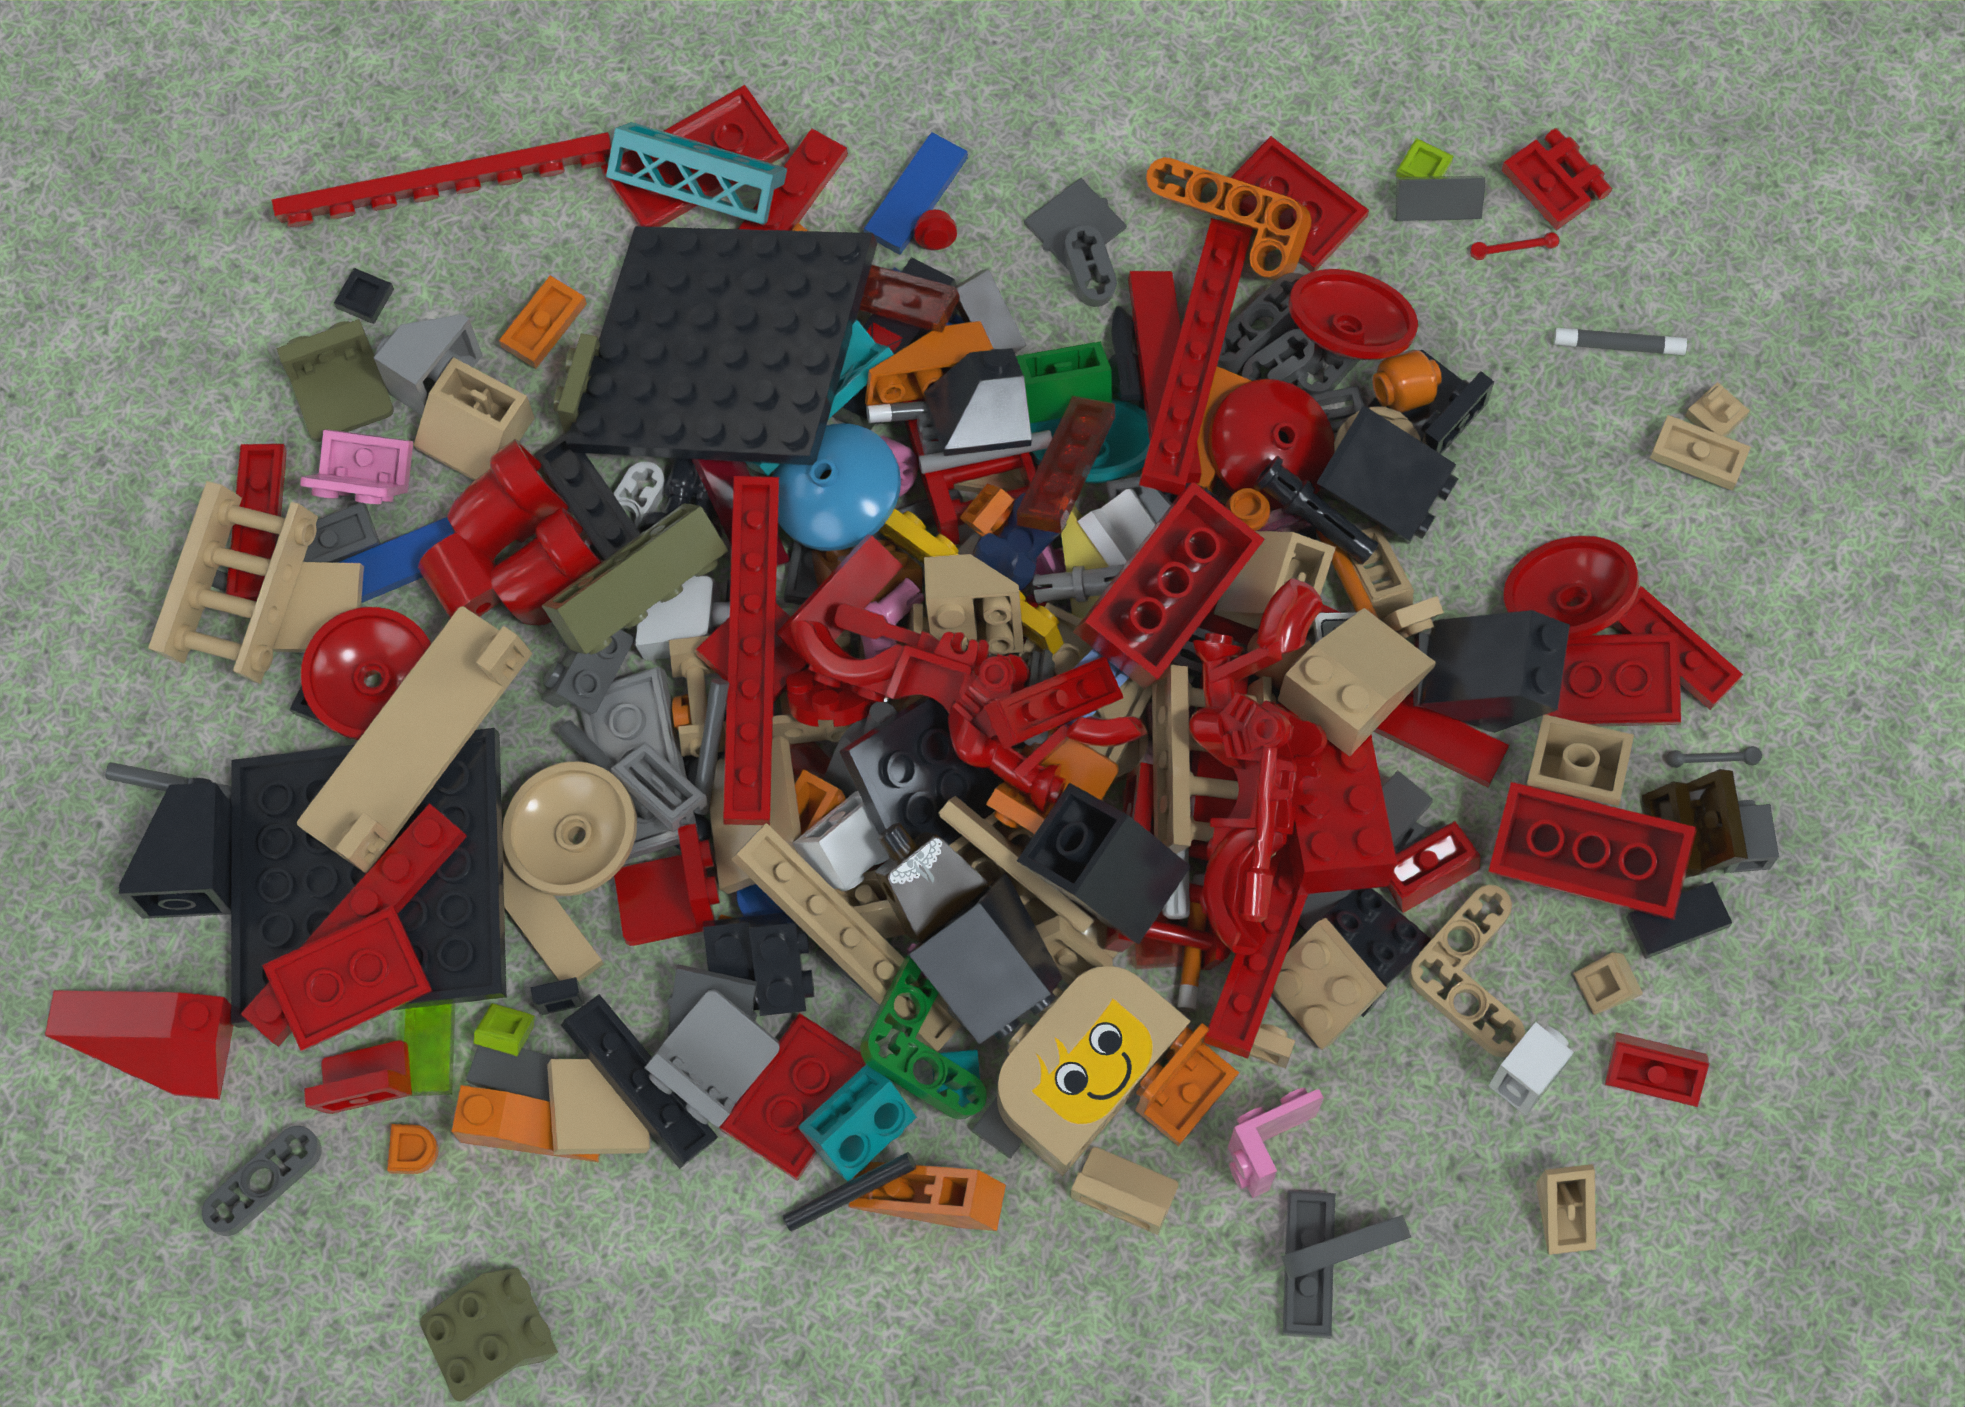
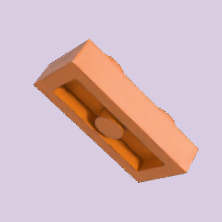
(542, 322)

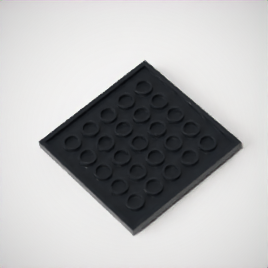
(724, 344)
(292, 882)

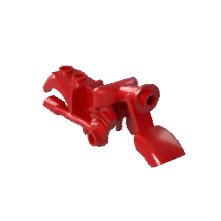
(962, 685)
(1262, 750)

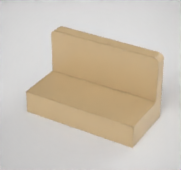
(1124, 1190)

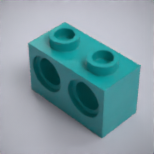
(857, 1122)

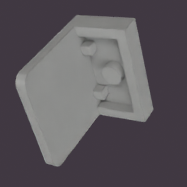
(712, 1058)

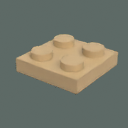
(1325, 984)

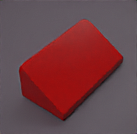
(1432, 866)
(1657, 1069)

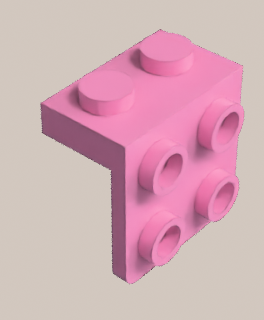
(362, 465)
(1252, 1162)

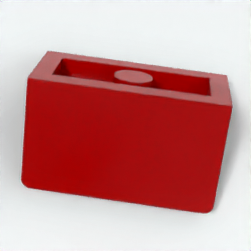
(362, 1078)

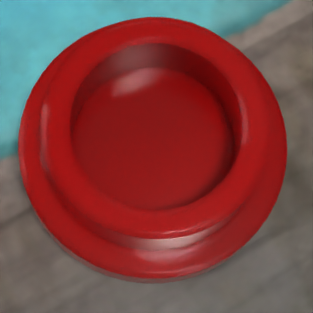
(935, 230)

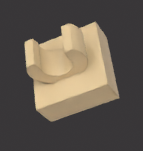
(1717, 411)

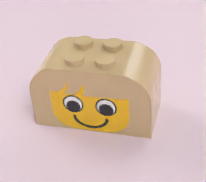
(1083, 1061)

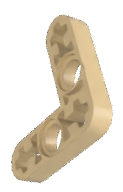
(1452, 966)

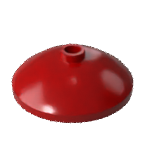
(1353, 314)
(1246, 434)
(1576, 582)
(349, 652)

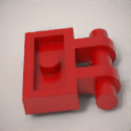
(1548, 185)

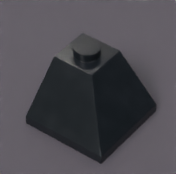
(980, 404)

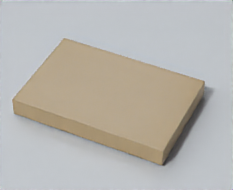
(783, 817)

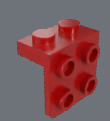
(668, 894)

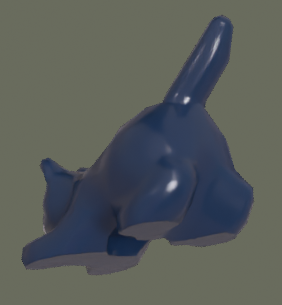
(1014, 548)

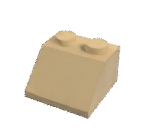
(1580, 760)

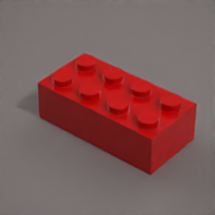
(1169, 585)
(1347, 833)
(1592, 850)

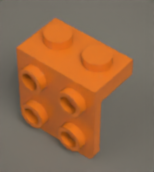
(1079, 766)
(1186, 1088)

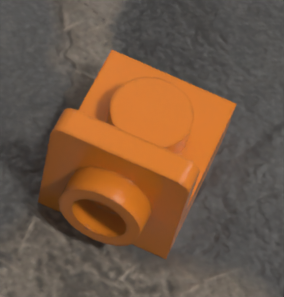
(988, 511)

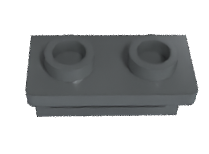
(586, 677)

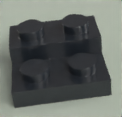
(766, 952)

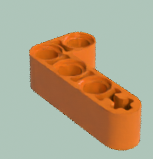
(1227, 207)

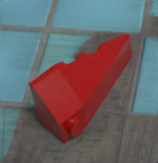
(154, 1036)

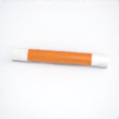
(1192, 957)

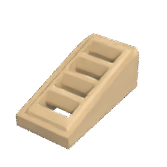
(1390, 594)

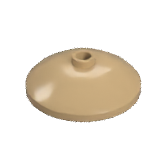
(552, 811)

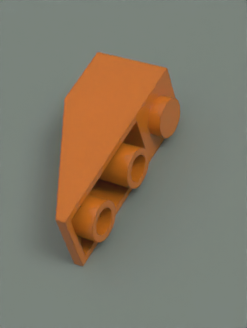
(923, 363)

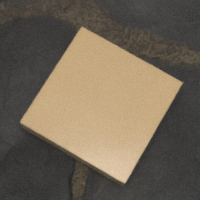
(318, 596)
(589, 1112)

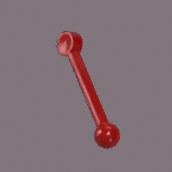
(1480, 250)

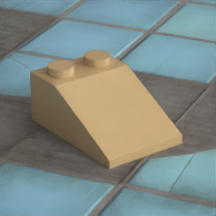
(1354, 679)

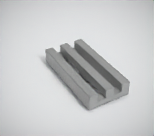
(682, 809)

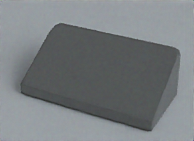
(1439, 198)

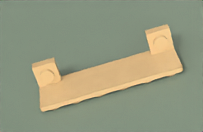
(414, 738)

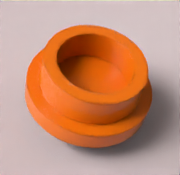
(1250, 507)

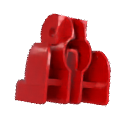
(489, 515)

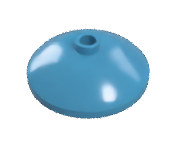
(849, 502)

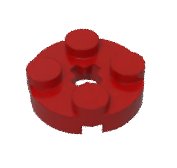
(817, 701)

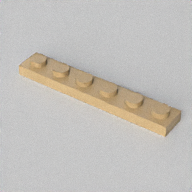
(836, 927)

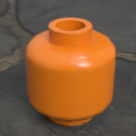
(1406, 381)

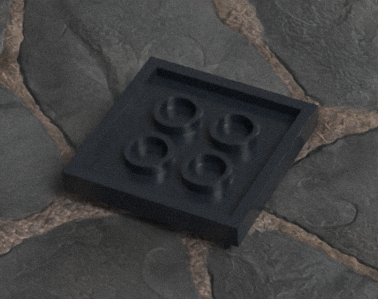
(911, 772)

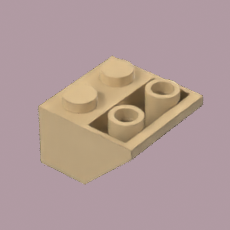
(470, 419)
(1271, 566)
(973, 600)

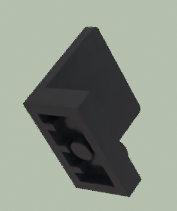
(1452, 409)
(1377, 934)

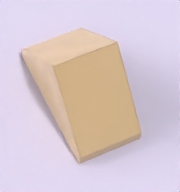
(1568, 1208)

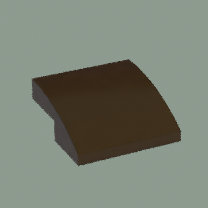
(1713, 809)

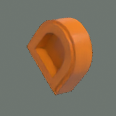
(411, 1149)

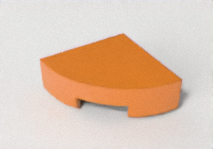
(681, 711)

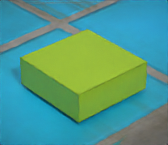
(1424, 161)
(504, 1029)

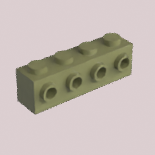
(636, 579)

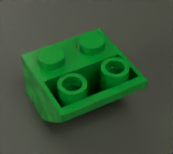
(1060, 374)

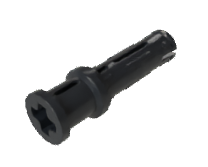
(1299, 498)

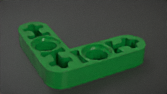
(907, 1049)

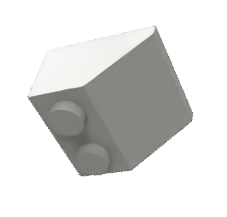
(420, 353)

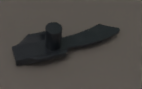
(1124, 363)

